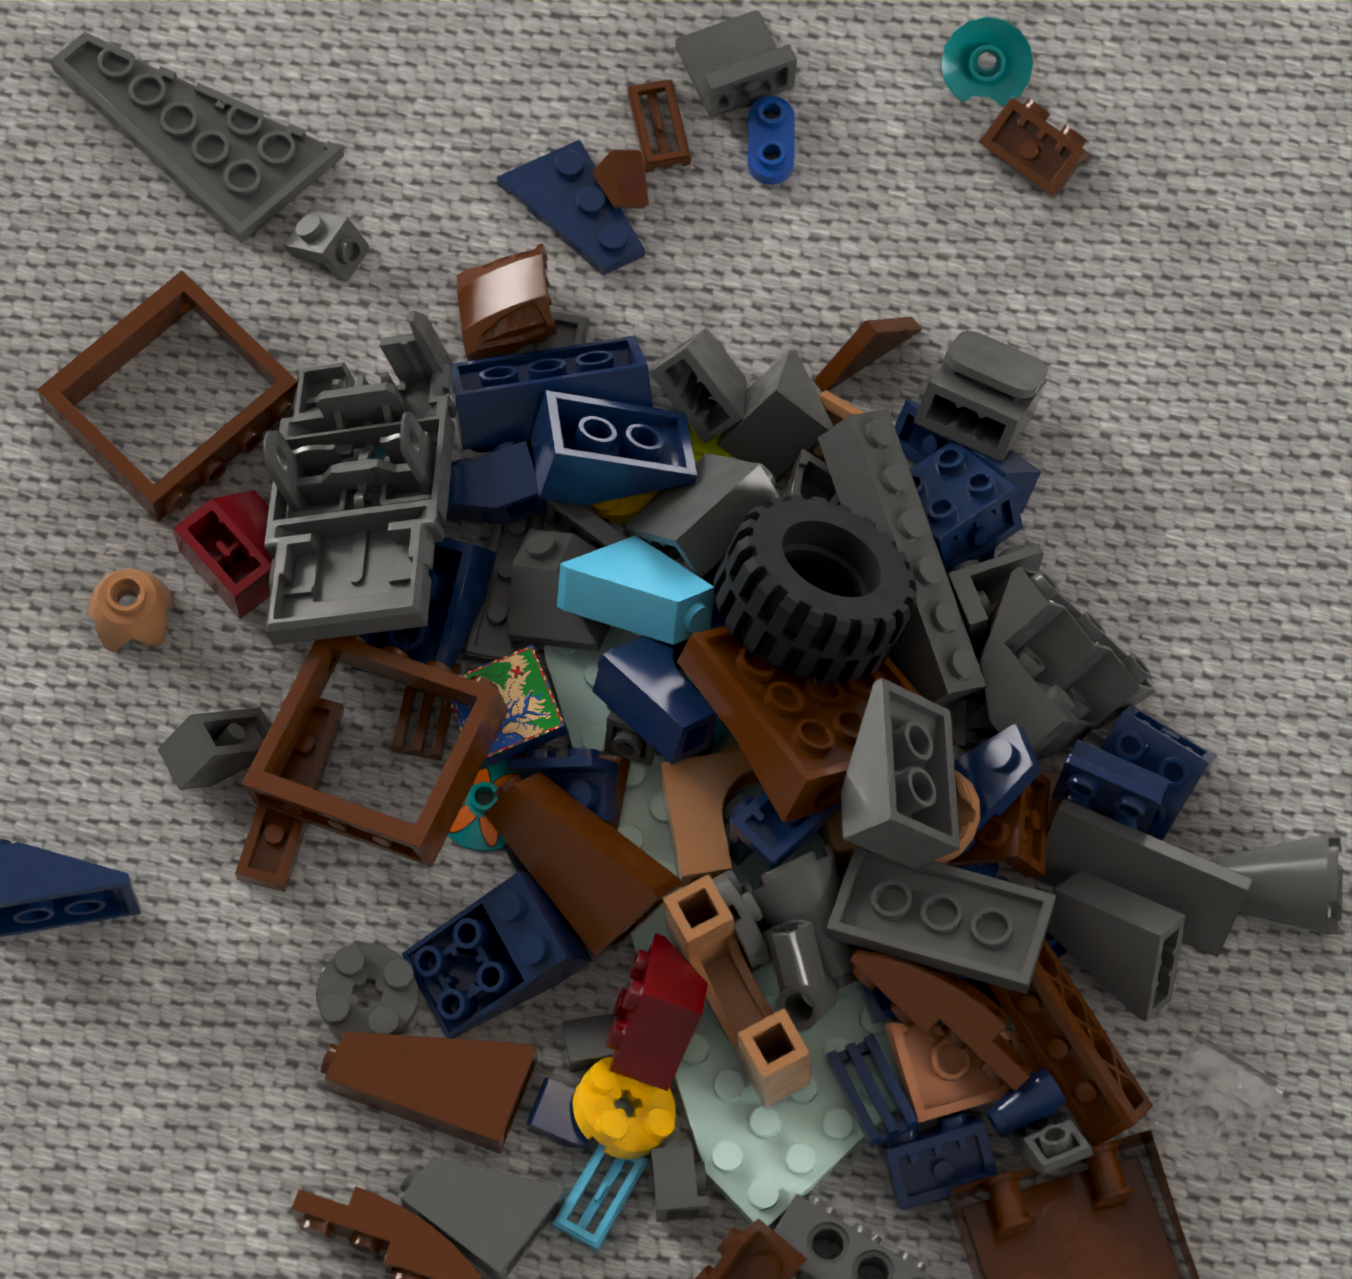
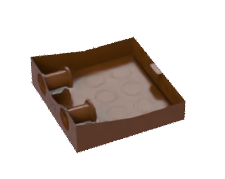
(788, 728)
(1076, 1225)

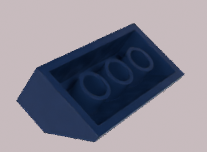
(503, 394)

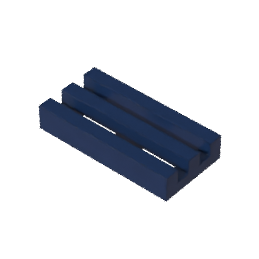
(854, 1054)

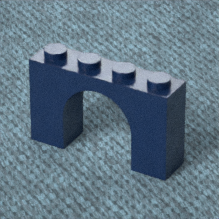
(653, 697)

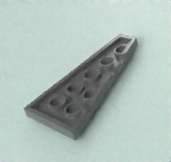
(204, 140)

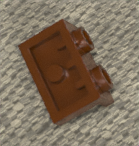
(1034, 146)
(754, 1254)

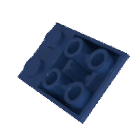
(495, 955)

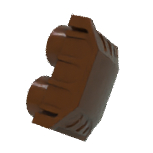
(505, 305)

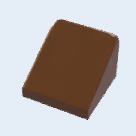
(623, 179)

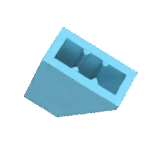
(636, 591)

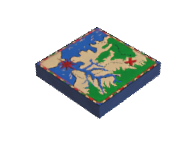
(532, 707)

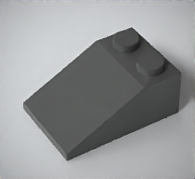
(902, 779)

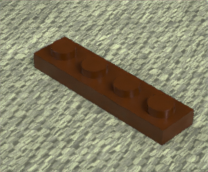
(275, 837)

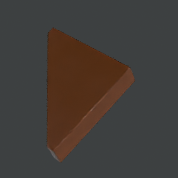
(864, 347)

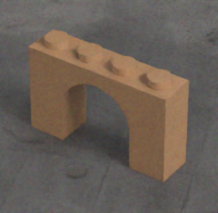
(695, 802)
(761, 1039)

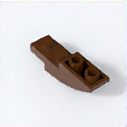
(928, 994)
(377, 1223)

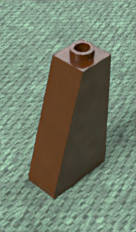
(580, 861)
(436, 1082)

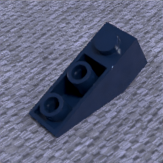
(495, 486)

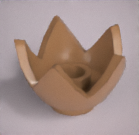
(140, 621)

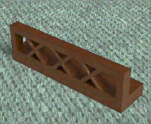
(1075, 1051)

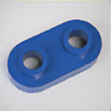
(771, 136)

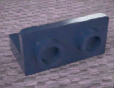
(580, 774)
(936, 1159)

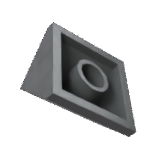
(778, 418)

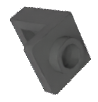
(328, 241)

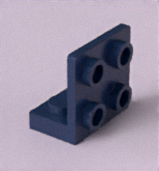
(965, 504)
(1164, 752)
(1110, 786)
(760, 830)

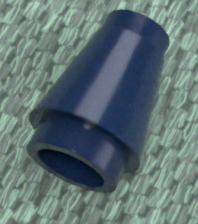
(1027, 1105)

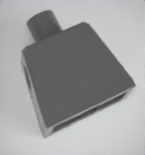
(698, 380)

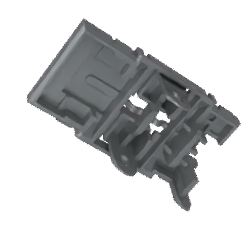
(333, 559)

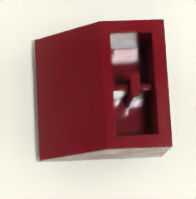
(228, 548)
(656, 1015)

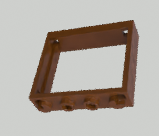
(123, 343)
(415, 842)

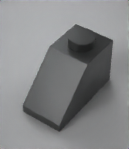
(213, 746)

